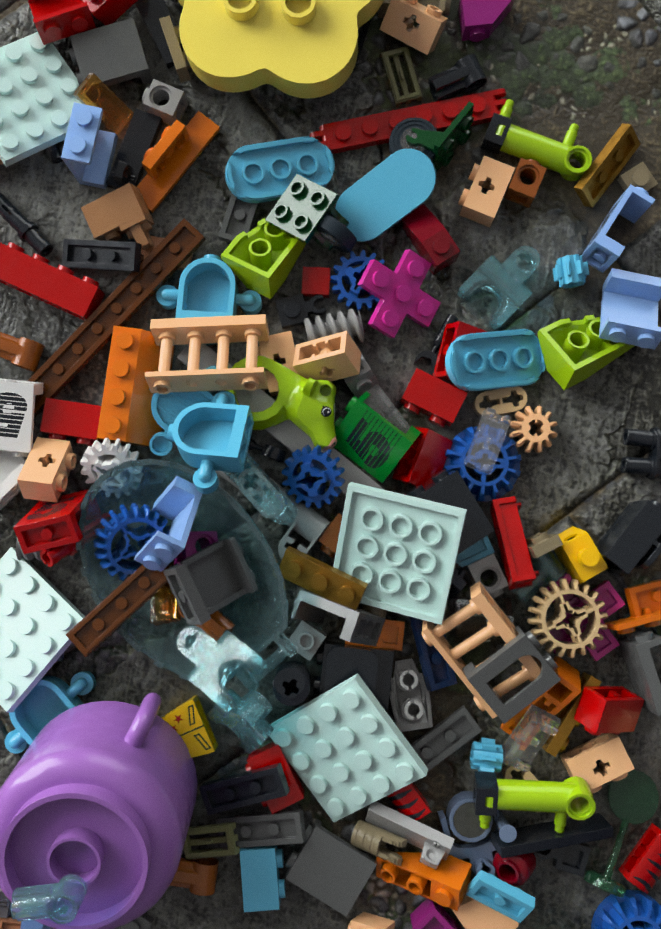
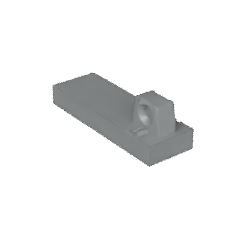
(433, 843)

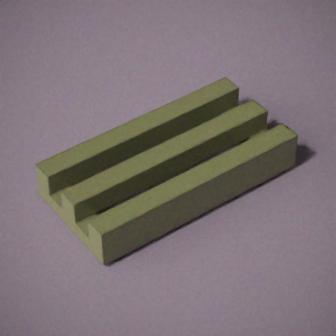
(406, 98)
(230, 838)

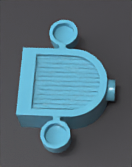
(208, 290)
(166, 409)
(213, 438)
(43, 704)

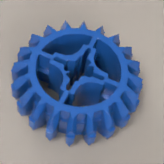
(112, 558)

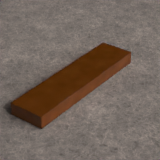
(116, 609)

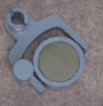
(466, 827)

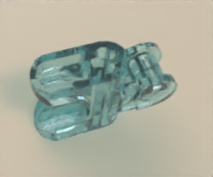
(504, 281)
(264, 492)
(216, 661)
(246, 719)

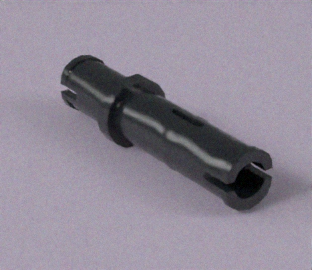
(26, 230)

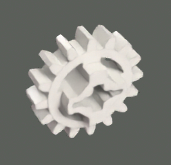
(103, 457)

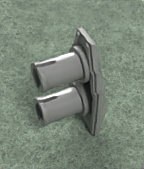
(410, 697)

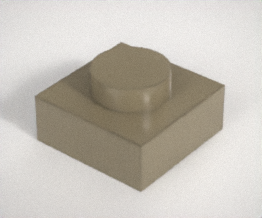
(639, 177)

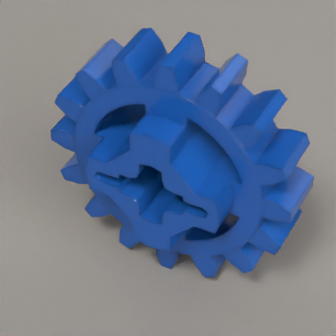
(350, 276)
(318, 465)

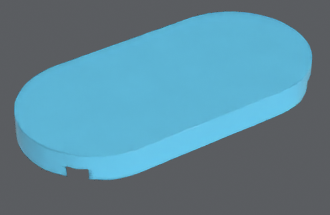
(266, 169)
(387, 193)
(494, 360)

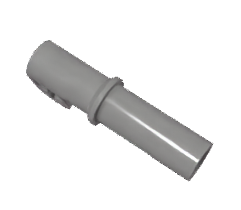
(307, 523)

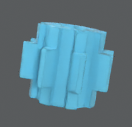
(570, 271)
(486, 755)

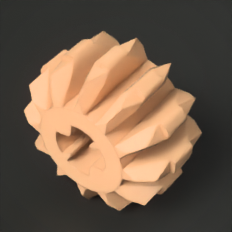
(542, 433)

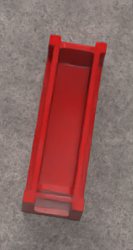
(512, 543)

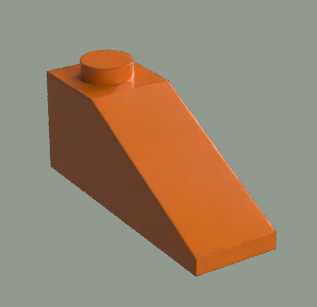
(556, 697)

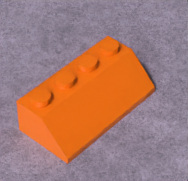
(126, 394)

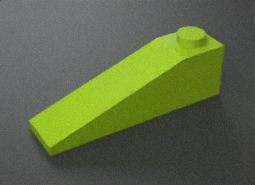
(263, 257)
(575, 350)

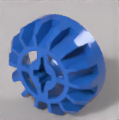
(483, 490)
(633, 911)

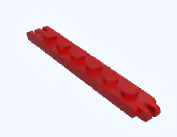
(377, 128)

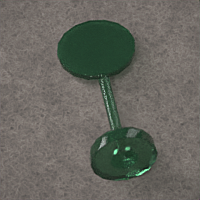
(633, 802)

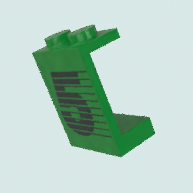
(371, 438)

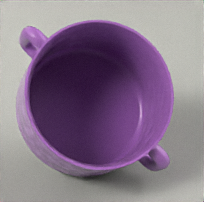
(102, 800)

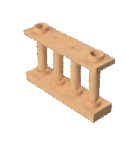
(206, 331)
(497, 625)

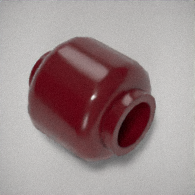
(514, 869)

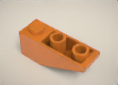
(442, 885)

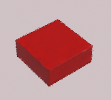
(315, 281)

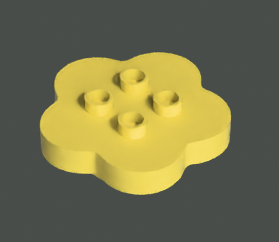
(290, 44)

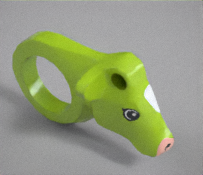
(302, 400)

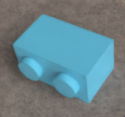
(261, 879)

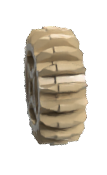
(590, 610)

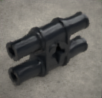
(643, 466)

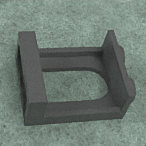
(359, 625)
(520, 646)

